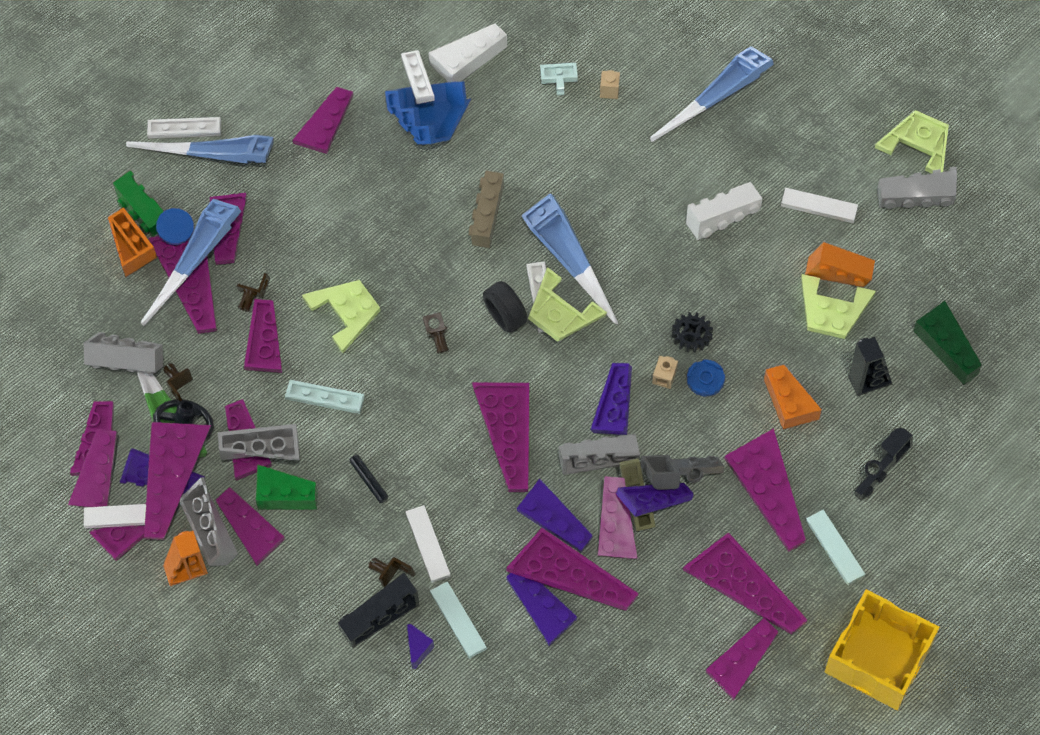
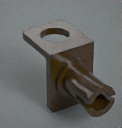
(250, 293)
(438, 333)
(177, 379)
(388, 570)

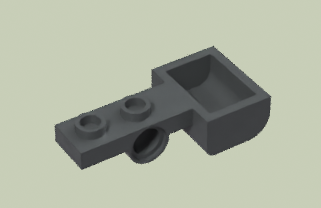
(666, 472)

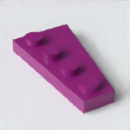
(325, 122)
(263, 341)
(96, 474)
(252, 529)

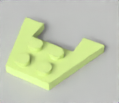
(919, 133)
(351, 304)
(556, 315)
(832, 315)

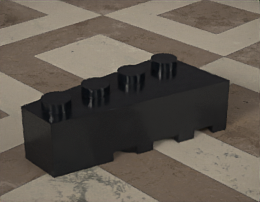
(868, 367)
(379, 611)

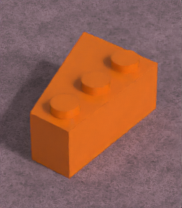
(131, 243)
(840, 266)
(789, 398)
(184, 559)

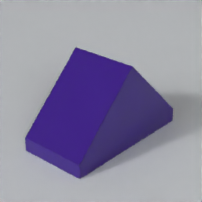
(419, 645)

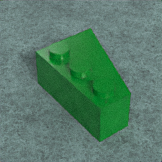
(137, 203)
(284, 491)

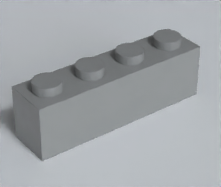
(918, 190)
(122, 353)
(269, 442)
(597, 454)
(208, 525)

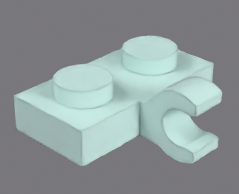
(559, 74)

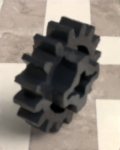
(691, 334)

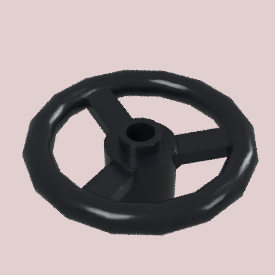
(185, 413)

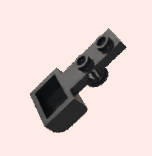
(892, 449)

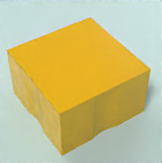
(881, 649)

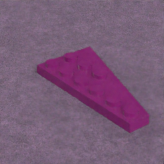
(195, 291)
(507, 422)
(171, 463)
(765, 479)
(562, 567)
(739, 577)

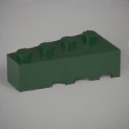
(948, 342)

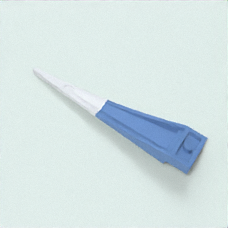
(739, 73)
(240, 149)
(210, 229)
(554, 230)

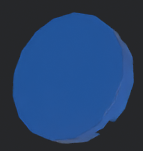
(175, 226)
(705, 378)

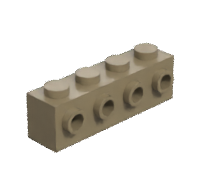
(487, 209)

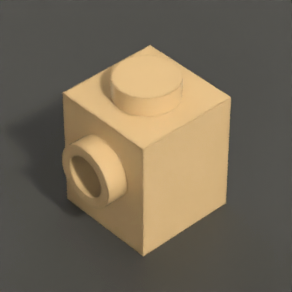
(609, 84)
(665, 371)

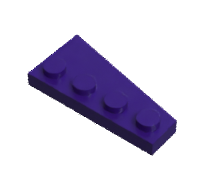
(614, 403)
(137, 470)
(648, 499)
(552, 515)
(545, 609)

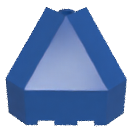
(430, 120)

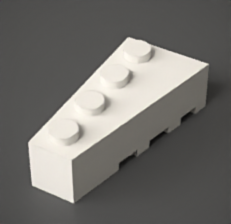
(467, 54)
(722, 210)

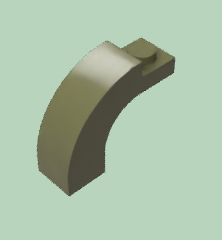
(632, 474)

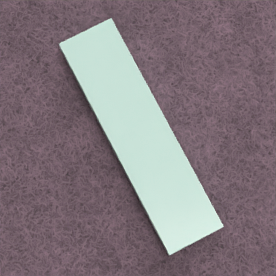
(324, 396)
(835, 547)
(458, 620)

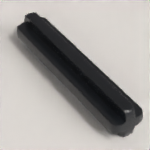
(368, 478)

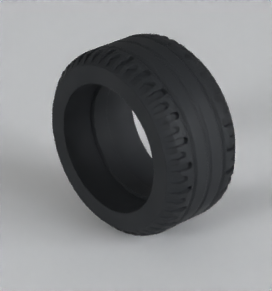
(505, 306)

